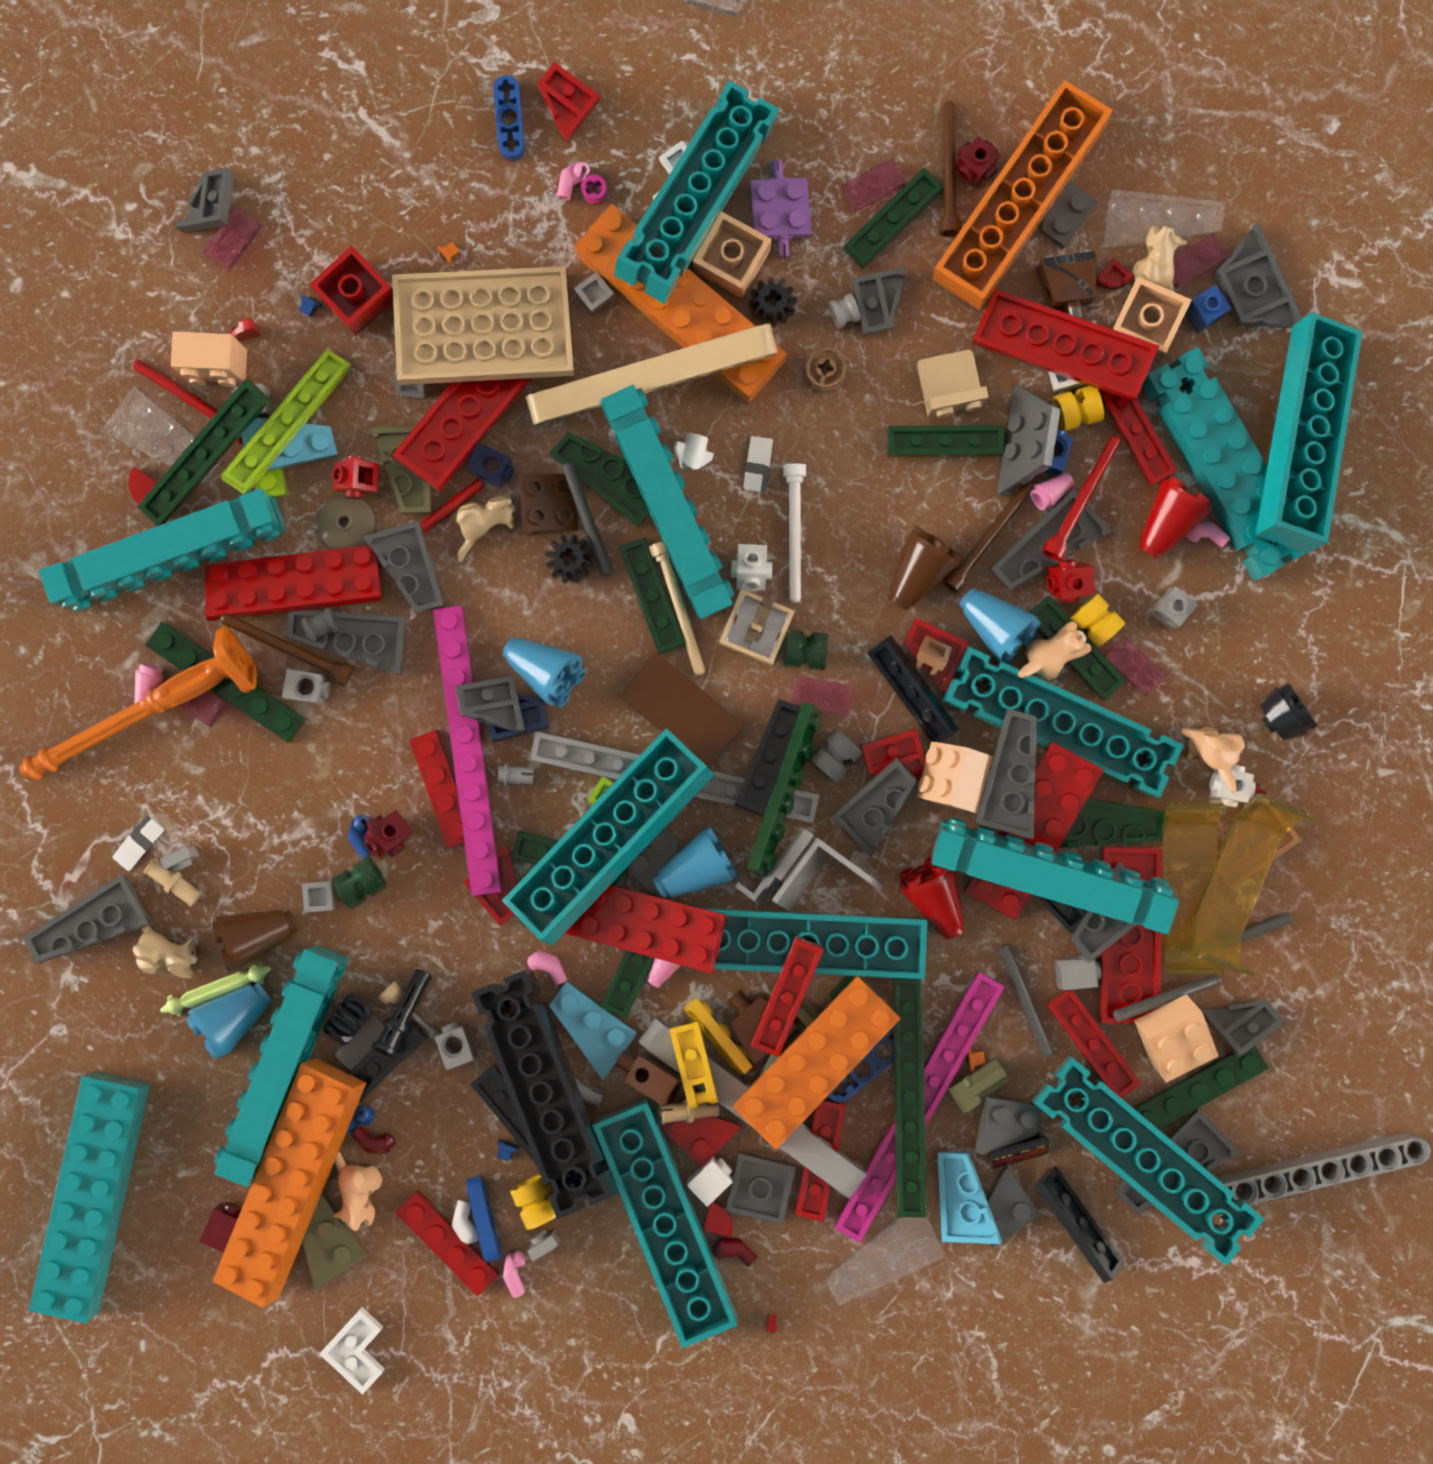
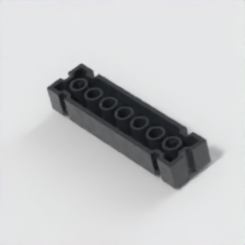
(544, 1093)

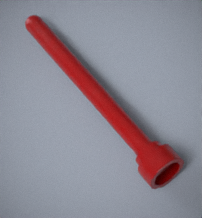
(177, 390)
(1056, 547)

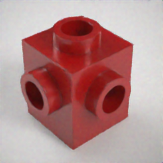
(355, 477)
(1071, 580)

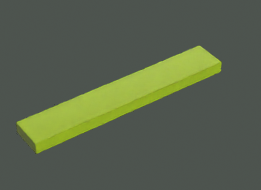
(286, 422)

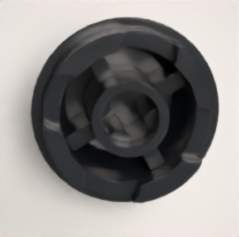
(1286, 713)

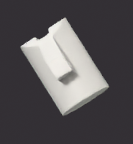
(693, 452)

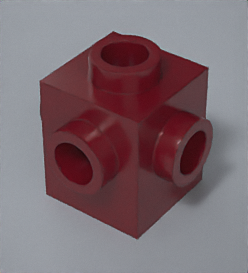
(977, 161)
(387, 835)

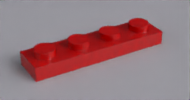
(1139, 437)
(440, 785)
(787, 996)
(1093, 1043)
(813, 1190)
(440, 1237)

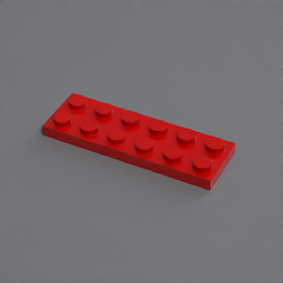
(1065, 345)
(455, 427)
(292, 582)
(1060, 792)
(653, 927)
(1134, 961)

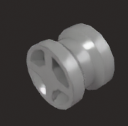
(844, 311)

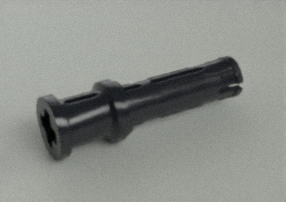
(396, 1026)

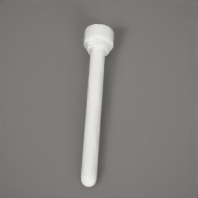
(794, 476)

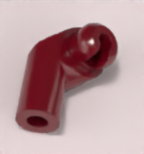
(372, 1144)
(734, 1247)

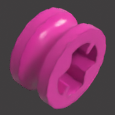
(592, 198)

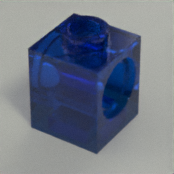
(479, 460)

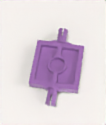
(781, 208)

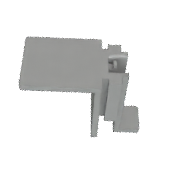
(797, 869)

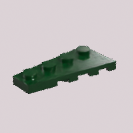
(605, 475)
(1113, 823)

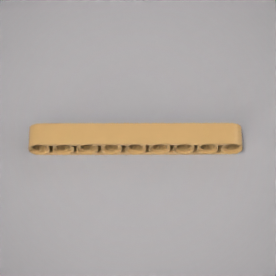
(654, 373)

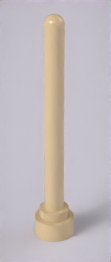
(661, 554)

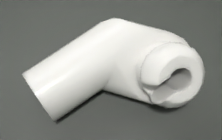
(462, 1225)

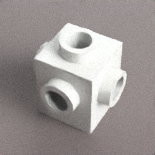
(751, 567)
(1244, 785)

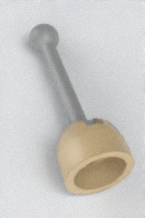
(391, 998)

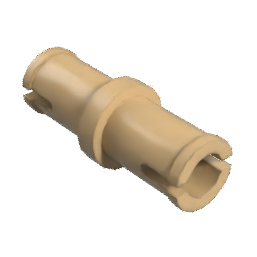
(173, 882)
(681, 1112)

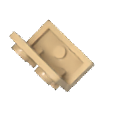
(951, 384)

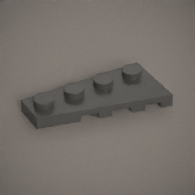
(1011, 780)

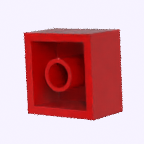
(353, 290)

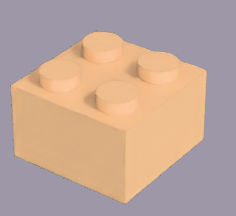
(731, 255)
(1152, 314)
(209, 358)
(954, 776)
(1176, 1038)

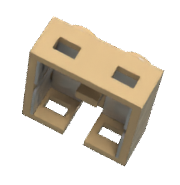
(755, 628)

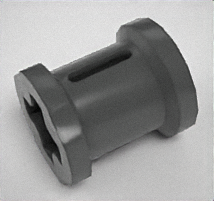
(320, 625)

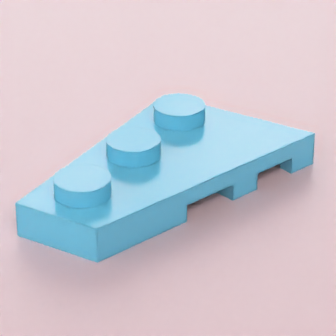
(309, 445)
(594, 1029)
(963, 1202)

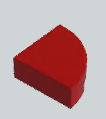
(1114, 276)
(246, 330)
(139, 484)
(718, 1220)

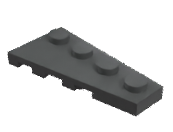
(1025, 556)
(362, 637)
(95, 919)
(1200, 1141)

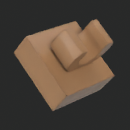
(933, 654)

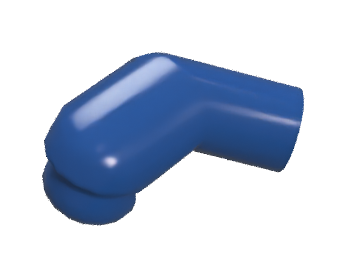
(356, 832)
(363, 1116)

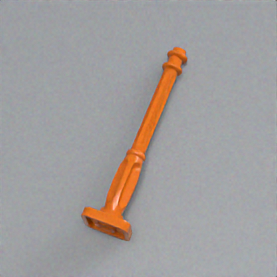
(229, 662)

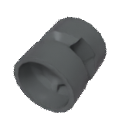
(835, 756)

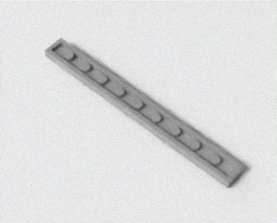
(614, 762)

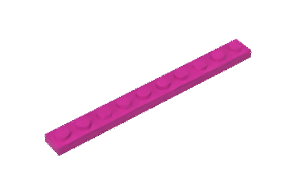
(467, 755)
(938, 1074)

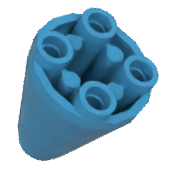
(999, 624)
(545, 668)
(696, 867)
(228, 1018)

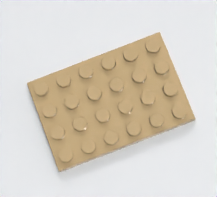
(482, 325)

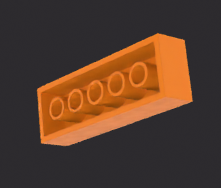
(816, 1062)

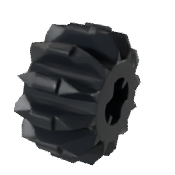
(783, 301)
(560, 564)
(347, 1019)

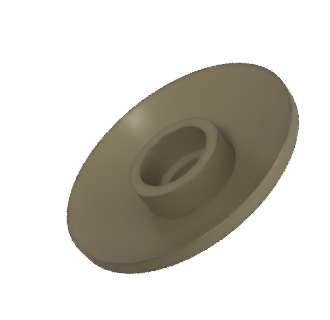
(361, 522)

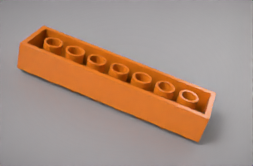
(1022, 195)
(691, 312)
(289, 1182)

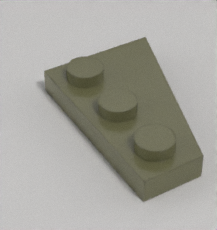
(411, 492)
(329, 1244)

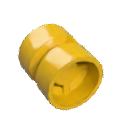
(1079, 408)
(1097, 620)
(534, 1200)

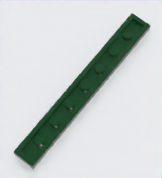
(909, 1098)

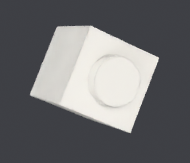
(710, 1180)

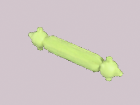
(215, 989)

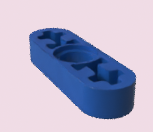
(501, 108)
(483, 1218)

